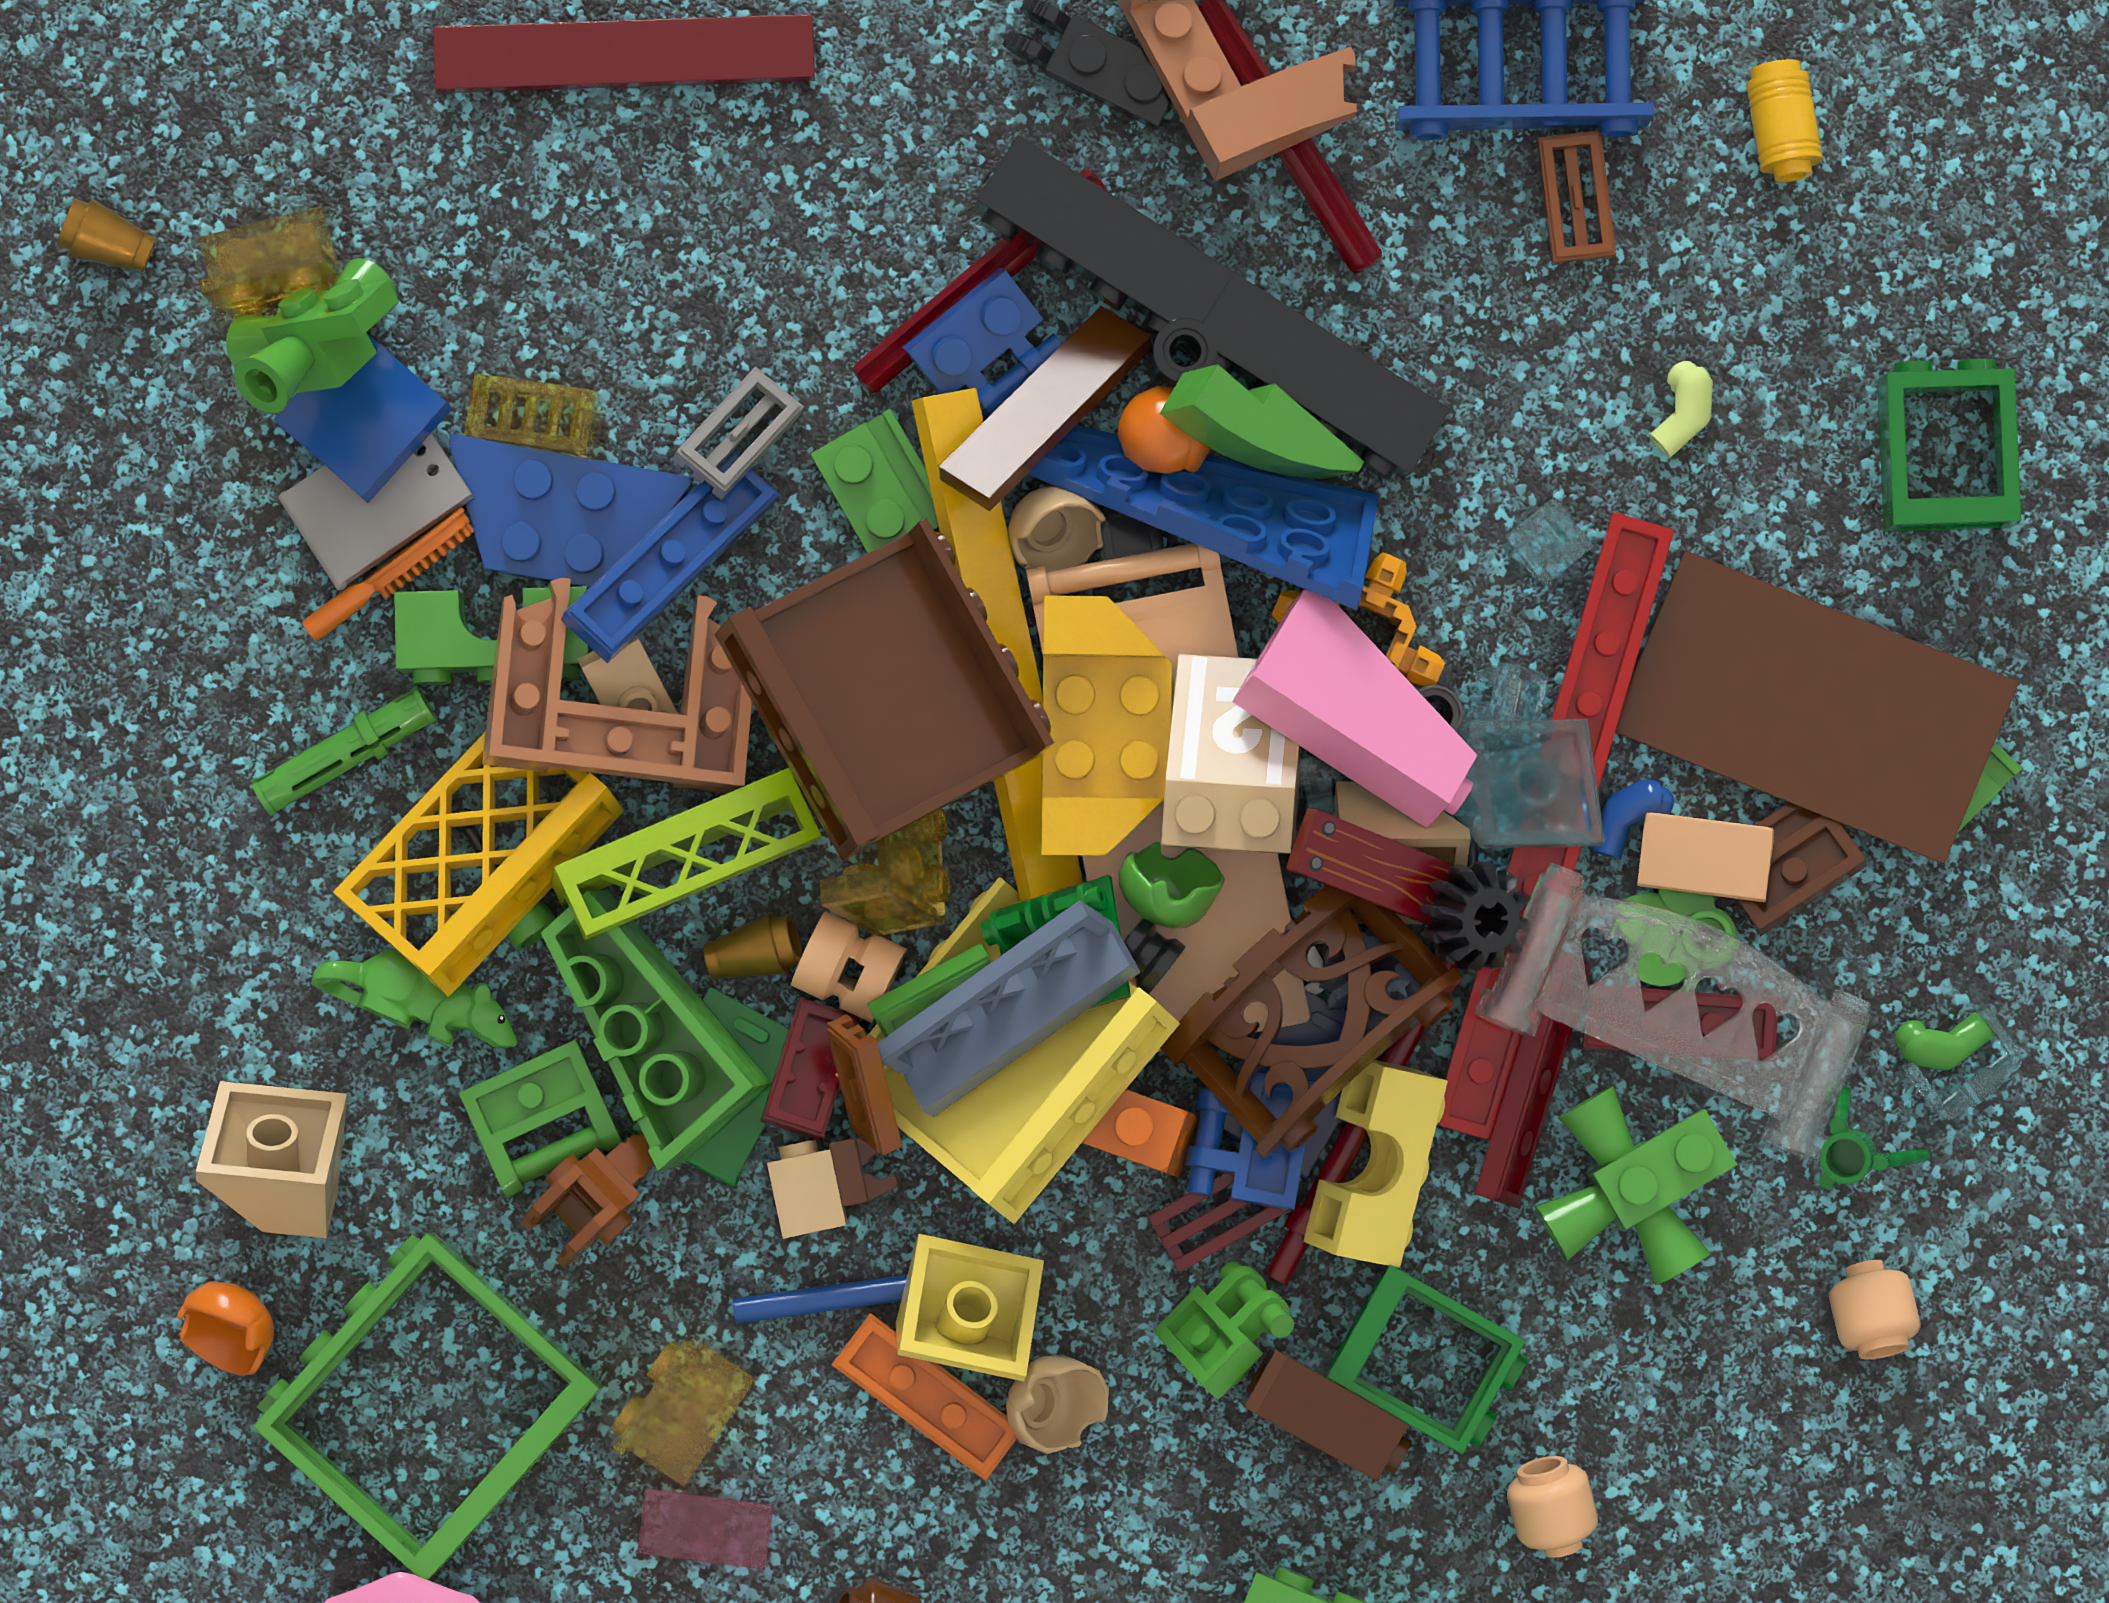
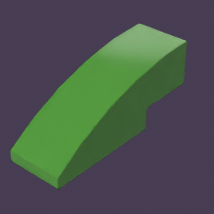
(1256, 426)

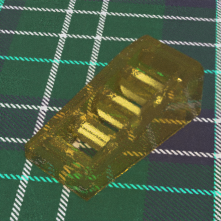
(583, 421)

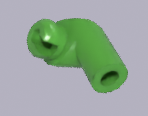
(1942, 1049)

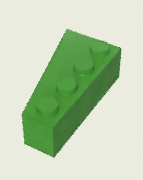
(662, 1042)

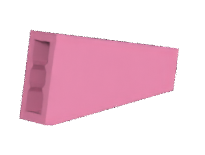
(1356, 711)

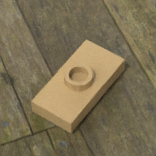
(627, 680)

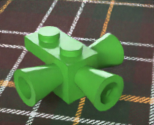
(312, 340)
(1637, 1184)

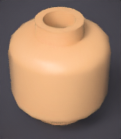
(1874, 1310)
(1552, 1506)

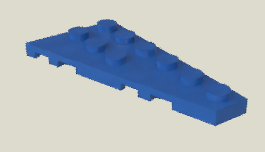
(1270, 521)

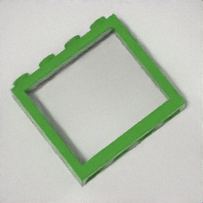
(329, 1352)

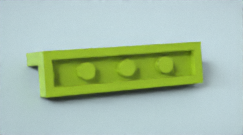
(679, 840)

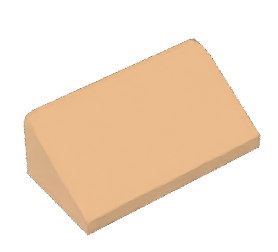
(1705, 857)

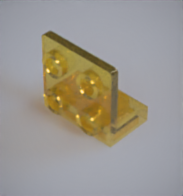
(268, 261)
(905, 887)
(684, 1409)

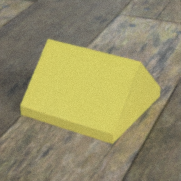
(969, 1307)

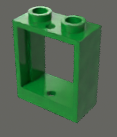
(1957, 512)
(1366, 1329)

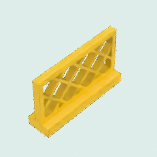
(505, 893)

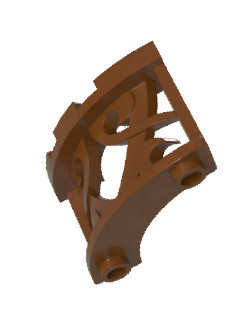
(1221, 1021)

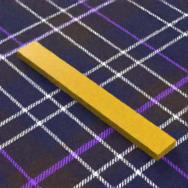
(988, 567)

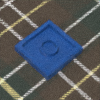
(367, 423)

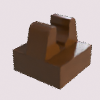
(854, 1184)

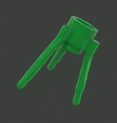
(1852, 1154)

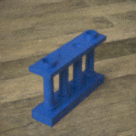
(1432, 120)

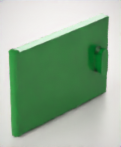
(731, 1146)

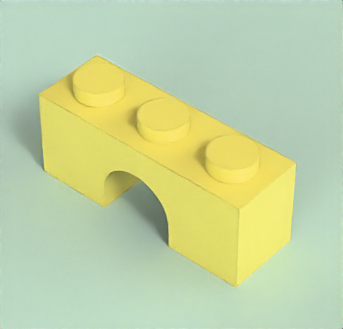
(1375, 1211)

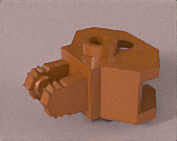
(593, 1195)

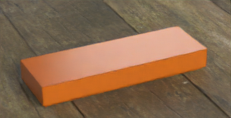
(927, 1398)

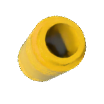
(1784, 120)

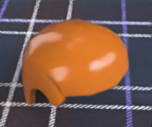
(1153, 440)
(227, 1327)

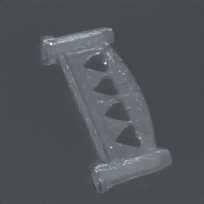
(1549, 979)

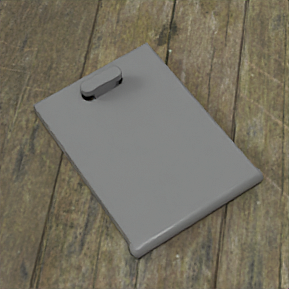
(357, 535)

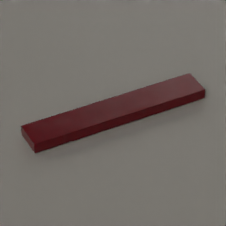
(624, 53)

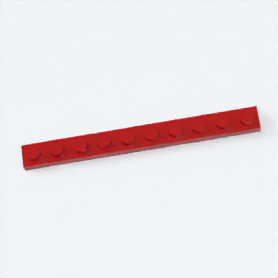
(1590, 690)

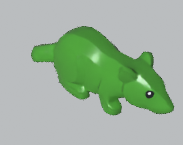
(404, 994)

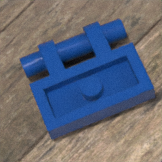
(977, 333)
(1257, 1180)

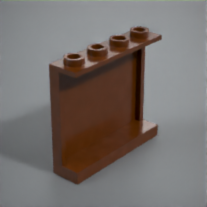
(885, 689)

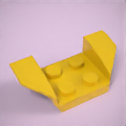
(1108, 723)

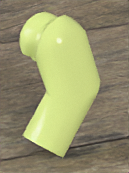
(1692, 407)

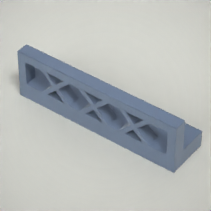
(1009, 1008)

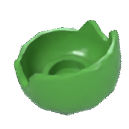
(1170, 889)

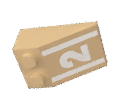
(1226, 770)

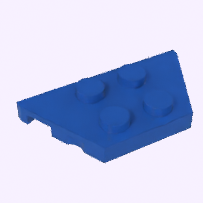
(558, 512)

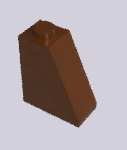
(1326, 1415)

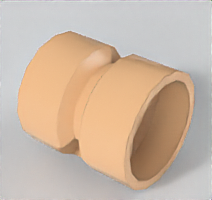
(827, 958)

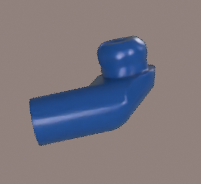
(1628, 809)

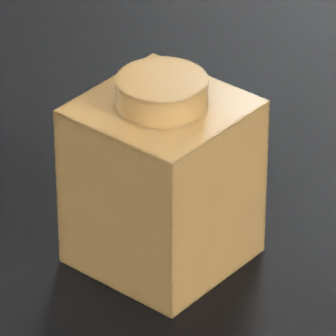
(806, 1190)

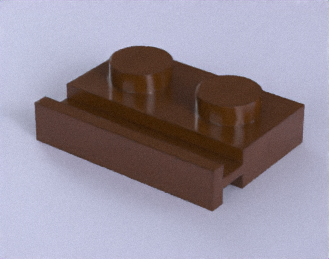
(1806, 862)

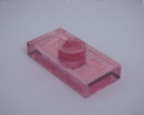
(705, 1528)

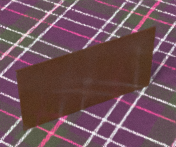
(1815, 707)

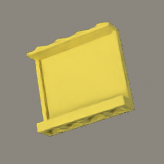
(1038, 1110)

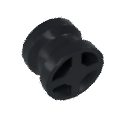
(1151, 954)

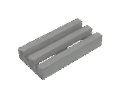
(706, 468)

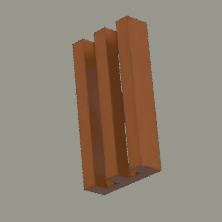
(1581, 250)
(864, 1085)

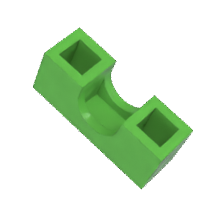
(436, 640)

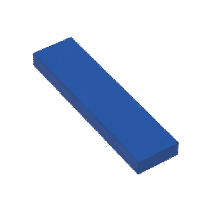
(666, 562)

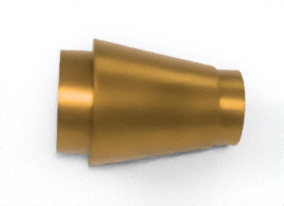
(104, 237)
(755, 949)

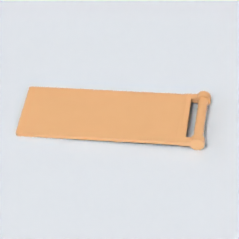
(1253, 889)

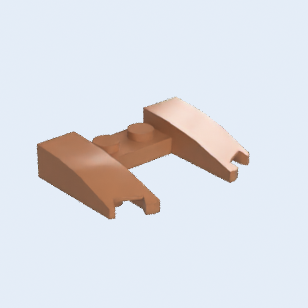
(1233, 121)
(537, 731)

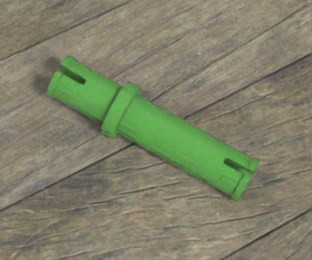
(356, 743)

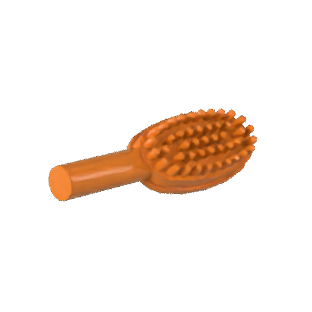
(392, 573)

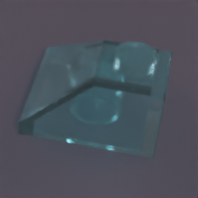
(1531, 784)

